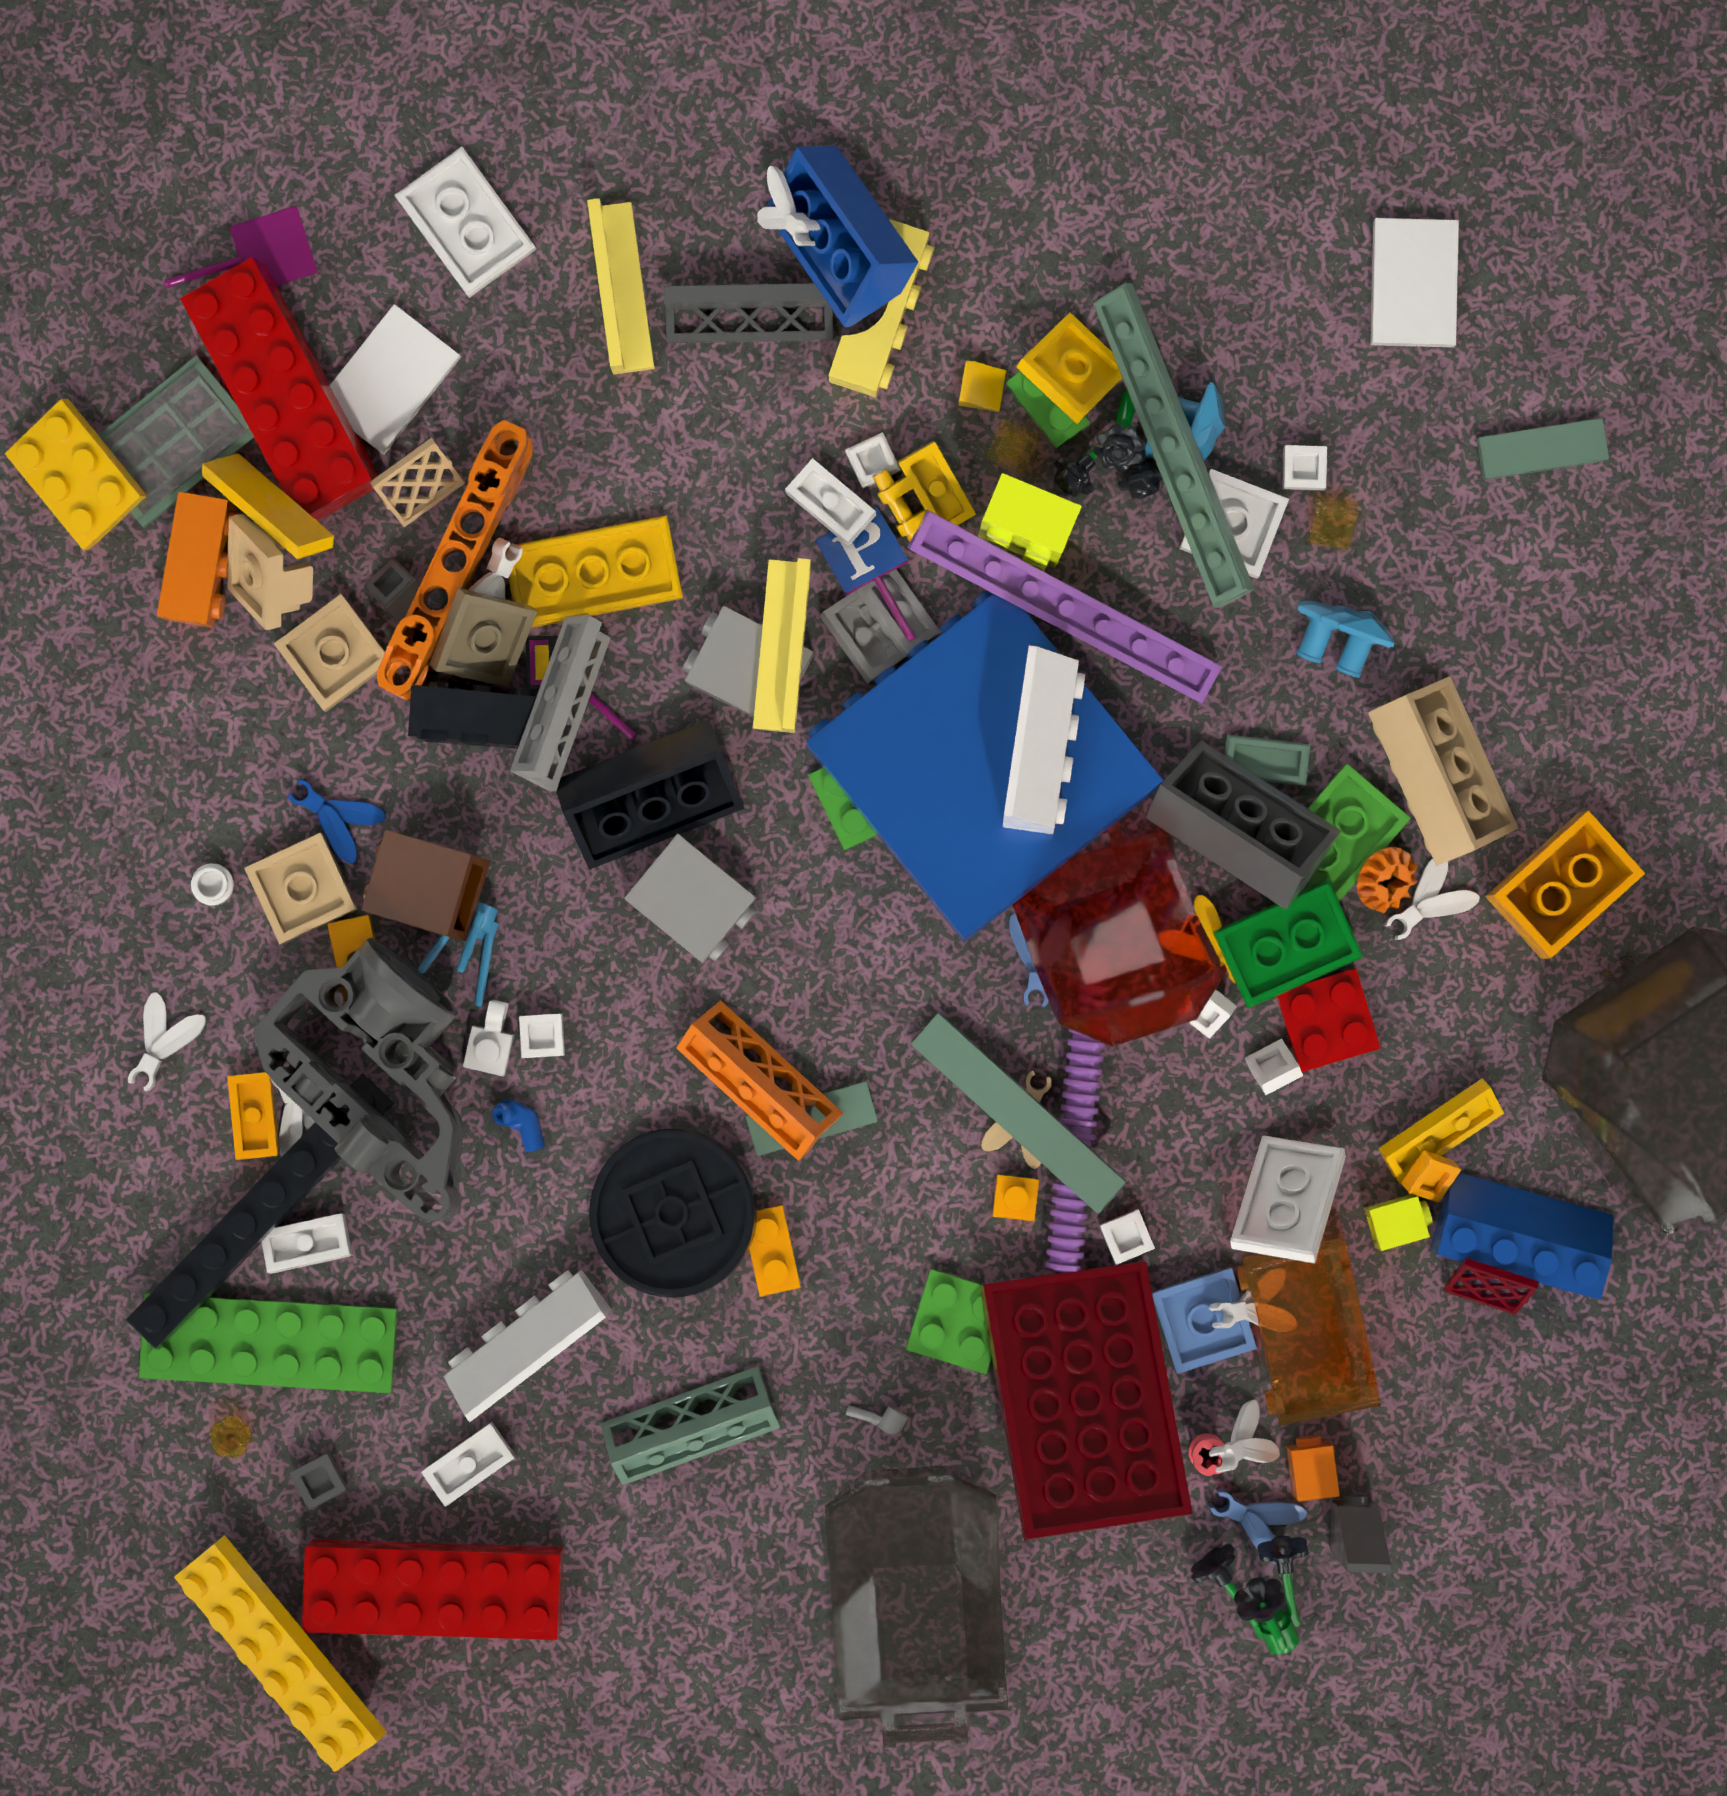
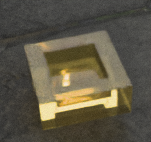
(1012, 447)

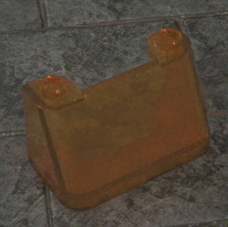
(1312, 1333)

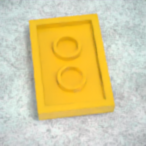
(75, 474)

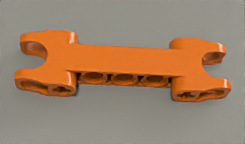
(476, 499)

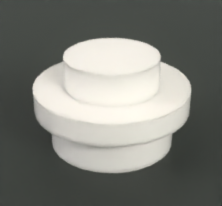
(212, 884)

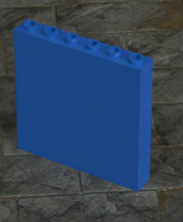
(934, 760)

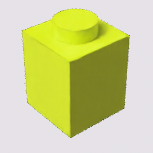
(1398, 1221)

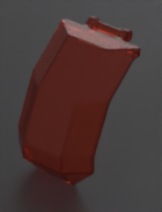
(1120, 941)

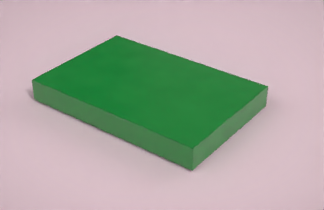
(1287, 946)

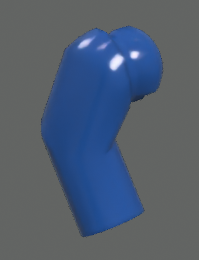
(521, 1119)

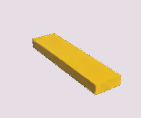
(267, 506)

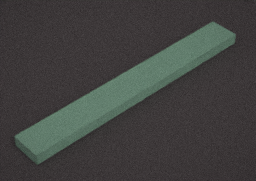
(1173, 445)

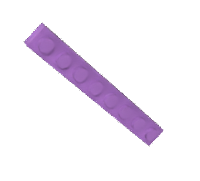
(1064, 606)

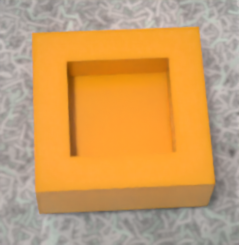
(1431, 1176)
(1015, 1197)

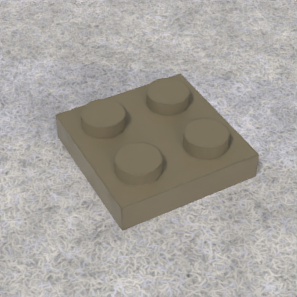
(482, 637)

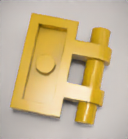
(933, 484)

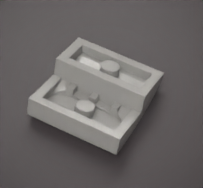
(869, 629)

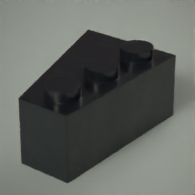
(469, 716)

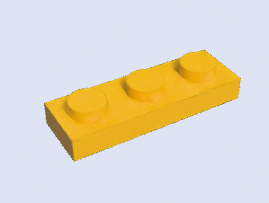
(1442, 1128)

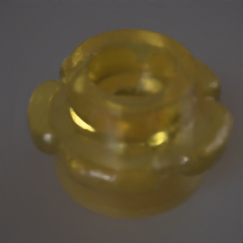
(219, 1439)

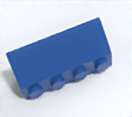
(857, 251)
(1525, 1235)

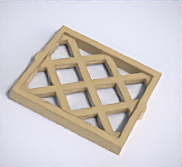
(408, 462)

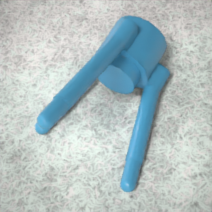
(482, 925)

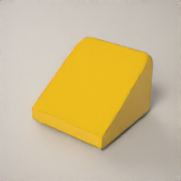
(982, 386)

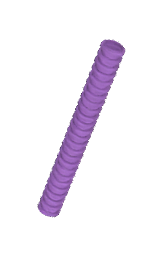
(1079, 1119)

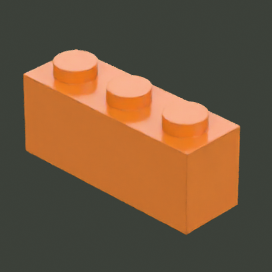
(196, 561)

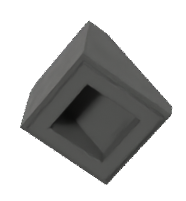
(393, 588)

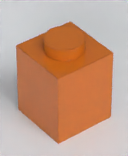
(1312, 1469)

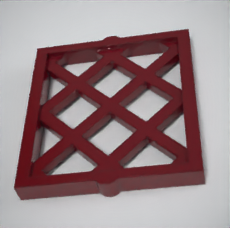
(1483, 1273)

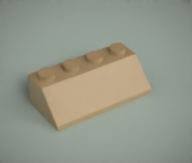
(1443, 771)

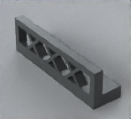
(746, 297)

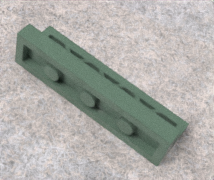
(691, 1433)

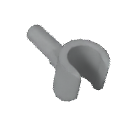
(891, 1422)

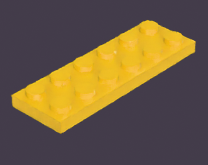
(280, 1654)

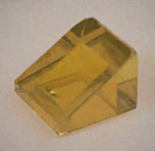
(1333, 522)

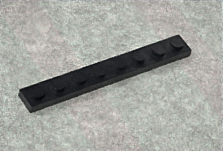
(244, 1227)

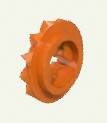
(1381, 867)

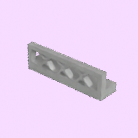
(561, 702)

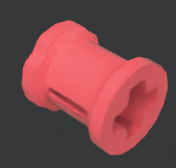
(1207, 1441)

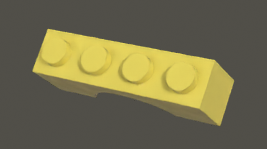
(864, 357)

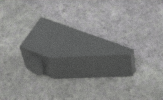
(1358, 1535)

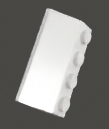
(1041, 742)
(526, 1344)

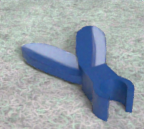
(333, 815)

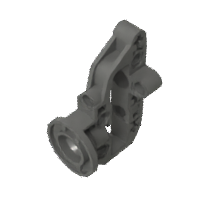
(383, 1007)

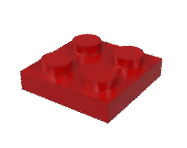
(1328, 1020)

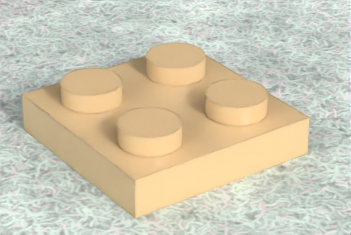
(332, 652)
(301, 888)

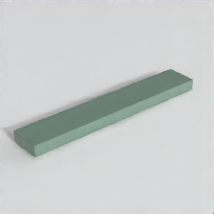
(1019, 1113)

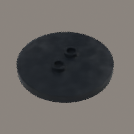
(673, 1213)

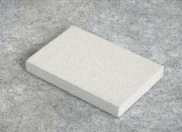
(465, 222)
(1414, 282)
(391, 378)
(1288, 1199)

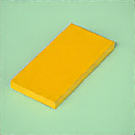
(597, 571)

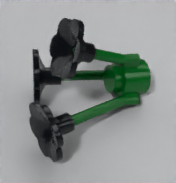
(1261, 1599)

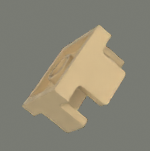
(258, 574)

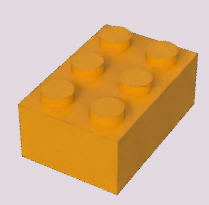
(1565, 885)

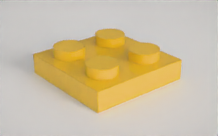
(1072, 368)

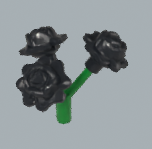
(1115, 447)

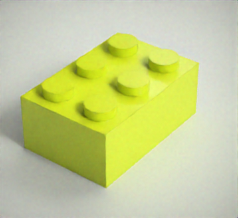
(1028, 522)

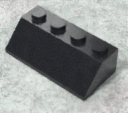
(648, 794)

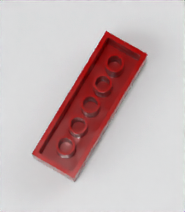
(280, 389)
(433, 1589)

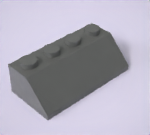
(1242, 824)

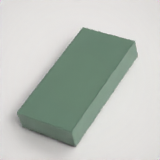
(1270, 759)

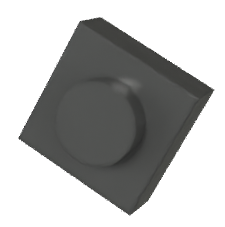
(319, 1480)

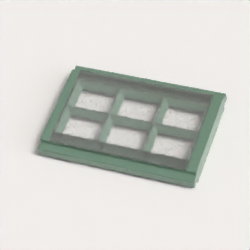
(173, 433)

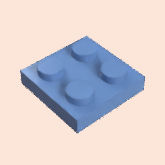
(1189, 1322)

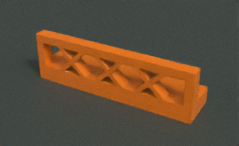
(753, 1084)

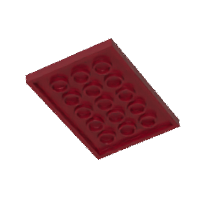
(1085, 1400)

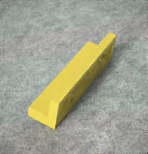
(621, 287)
(782, 645)

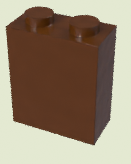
(425, 885)

